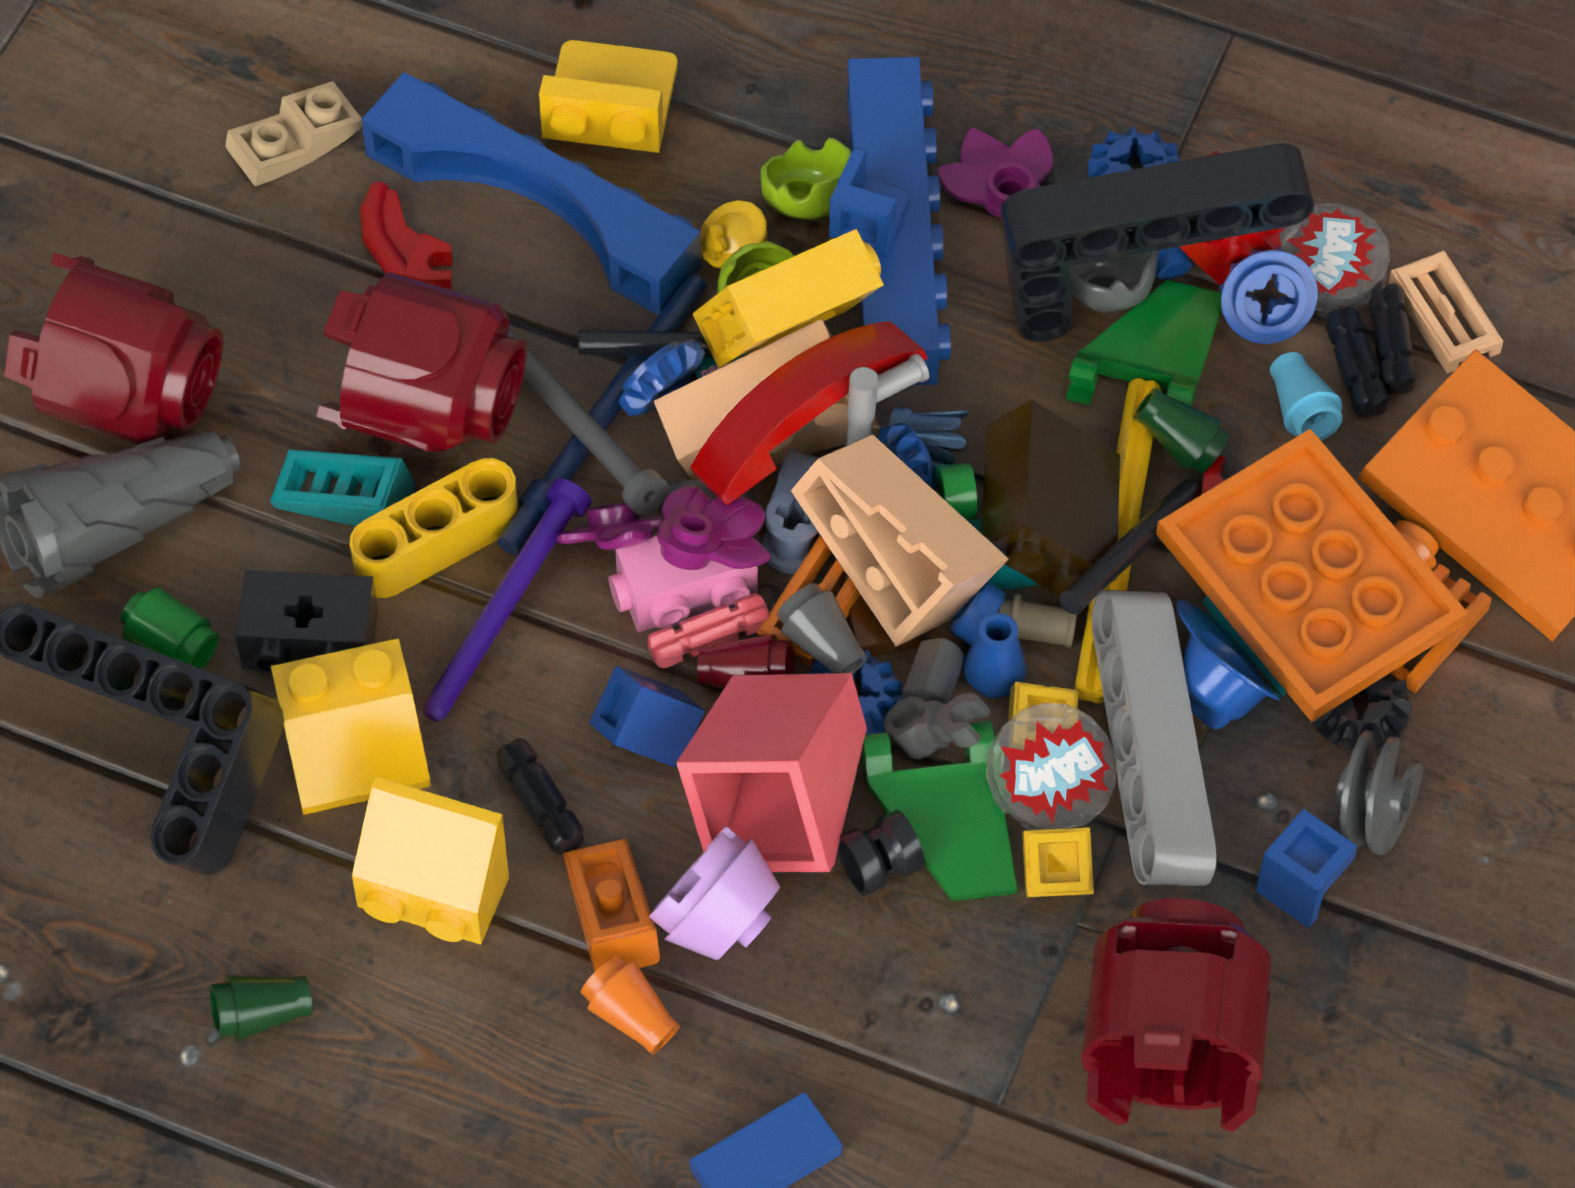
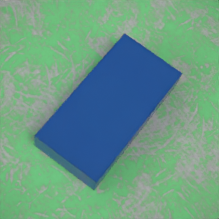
(770, 1150)

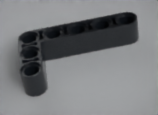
(1139, 214)
(161, 690)

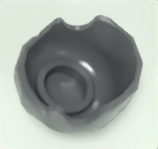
(1114, 282)

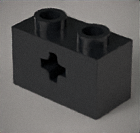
(302, 616)

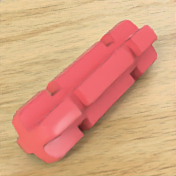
(707, 629)

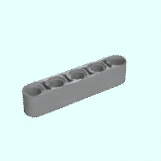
(1153, 738)

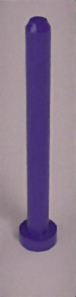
(566, 501)

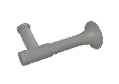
(868, 388)

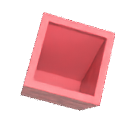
(777, 766)

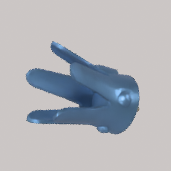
(933, 431)

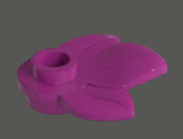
(993, 169)
(613, 527)
(707, 530)

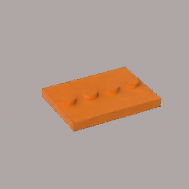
(1492, 487)
(1311, 574)

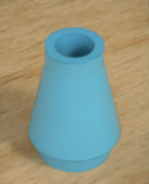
(1305, 397)

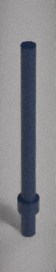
(534, 500)

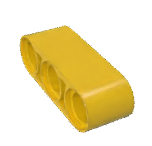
(448, 503)

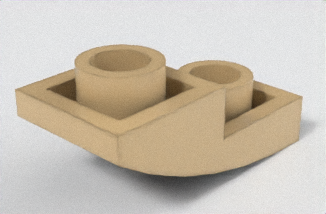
(303, 131)

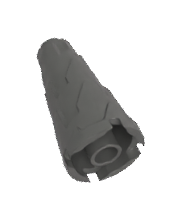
(93, 507)

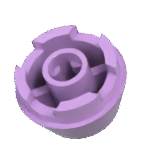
(719, 898)

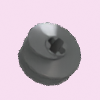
(1377, 800)

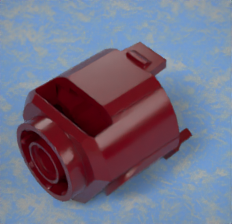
(117, 356)
(424, 365)
(1177, 1013)

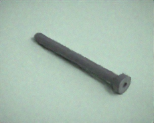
(642, 488)

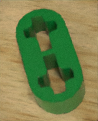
(957, 487)

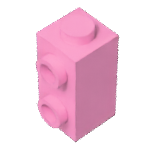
(665, 594)

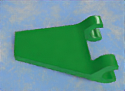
(1156, 340)
(951, 814)

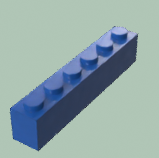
(888, 122)

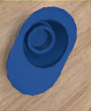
(1217, 672)

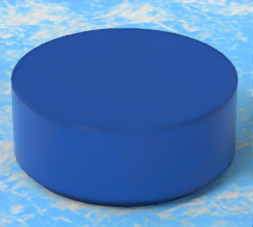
(983, 603)

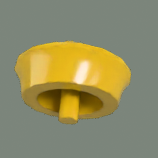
(729, 229)

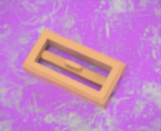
(1448, 355)

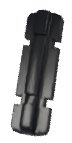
(1392, 338)
(1357, 362)
(540, 796)

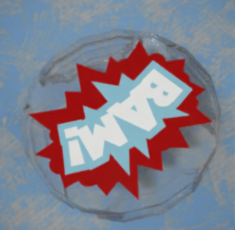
(1343, 252)
(1051, 767)

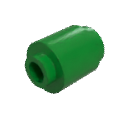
(169, 627)

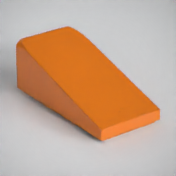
(612, 904)

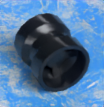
(880, 852)

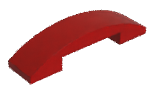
(790, 398)

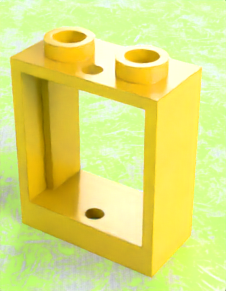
(789, 297)

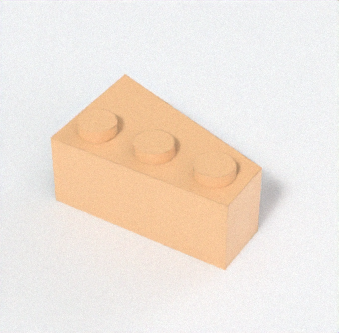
(700, 406)
(895, 538)

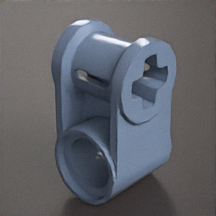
(789, 529)

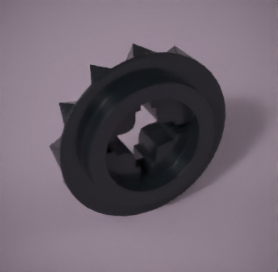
(1385, 715)

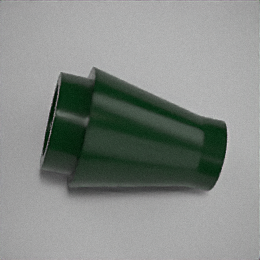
(1183, 431)
(257, 1003)

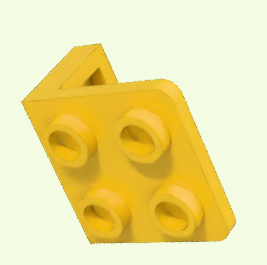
(608, 96)

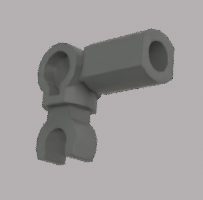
(925, 714)

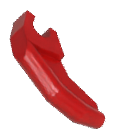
(398, 246)

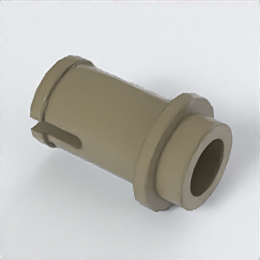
(1040, 621)

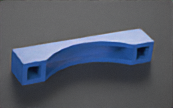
(438, 138)

